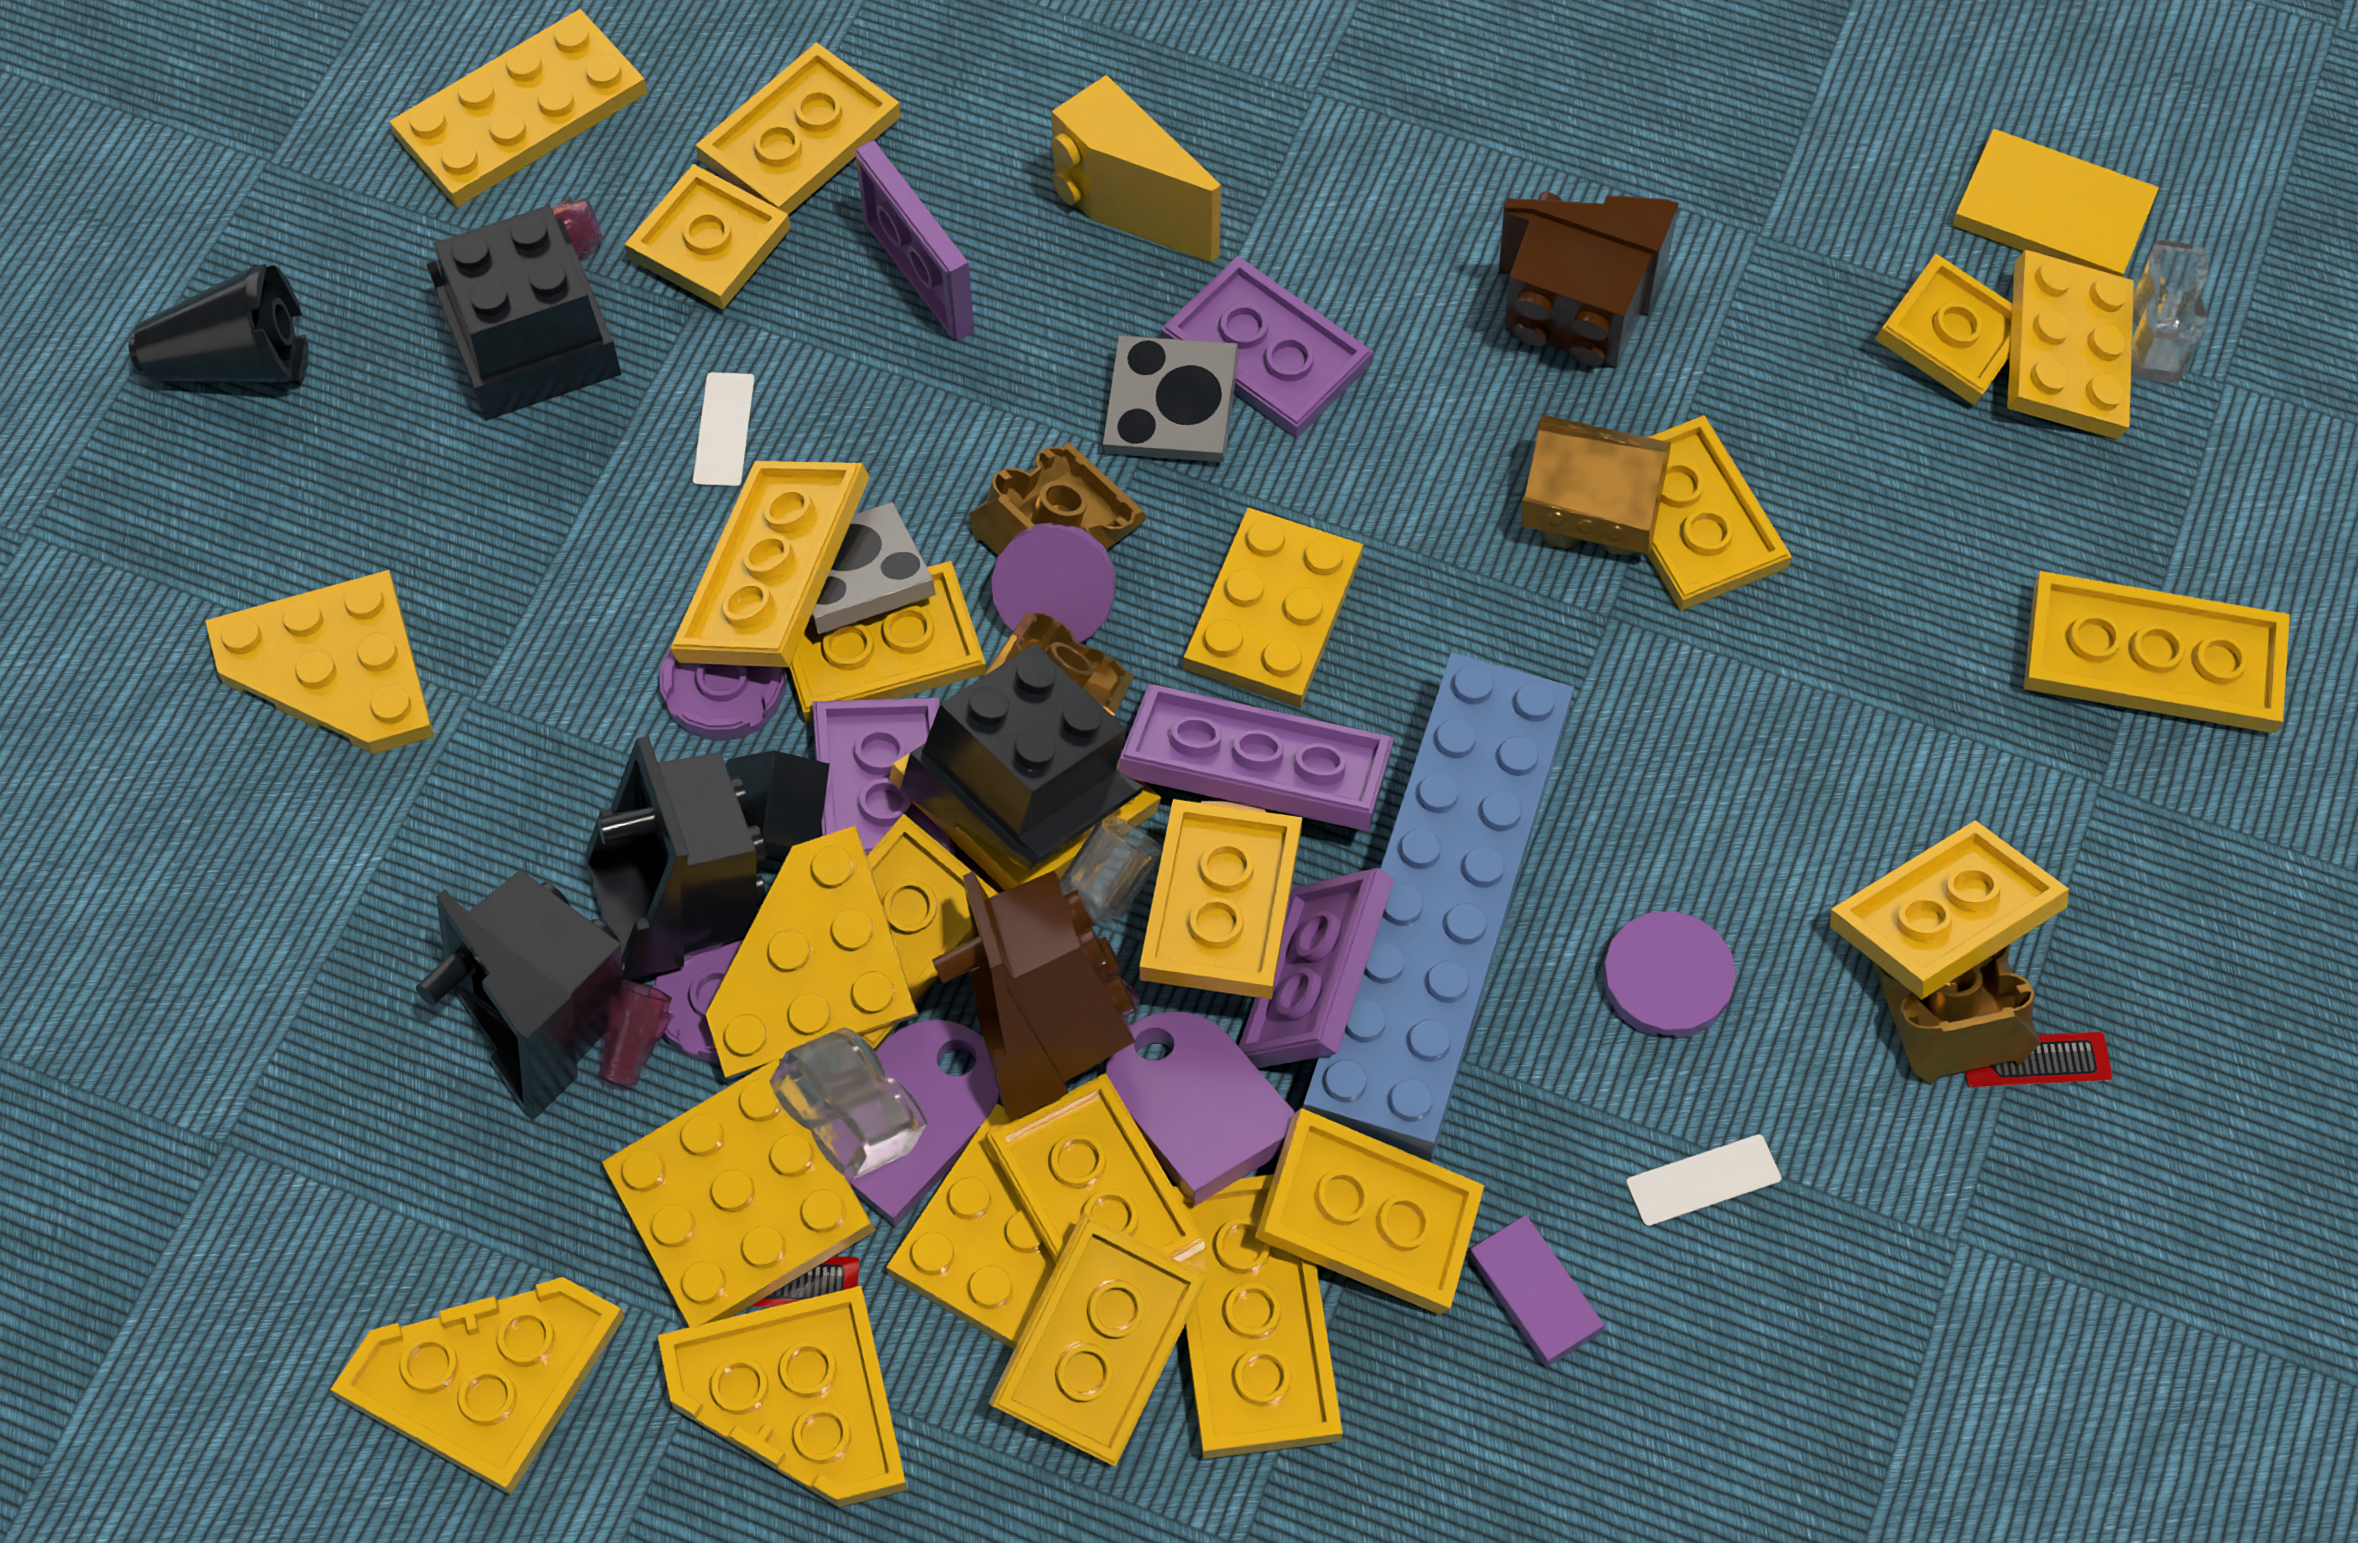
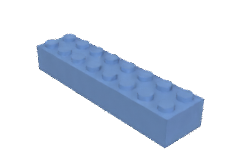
(1452, 888)

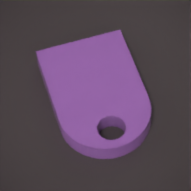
(950, 1104)
(1200, 1106)

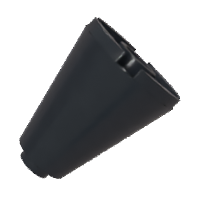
(226, 334)

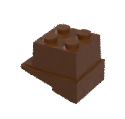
(1583, 270)
(1040, 988)

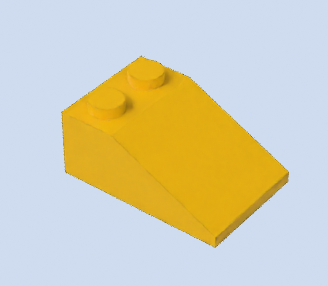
(1133, 172)

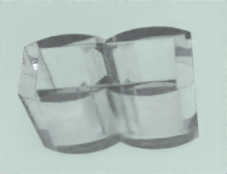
(2168, 311)
(1112, 867)
(848, 1102)

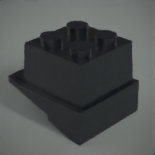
(522, 312)
(1021, 760)
(675, 860)
(530, 980)

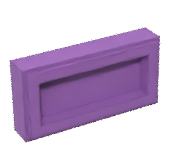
(1536, 1291)

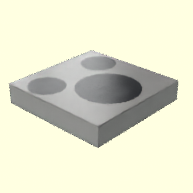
(1171, 398)
(872, 571)

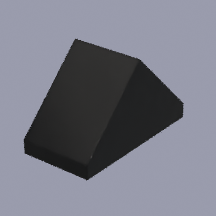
(782, 797)

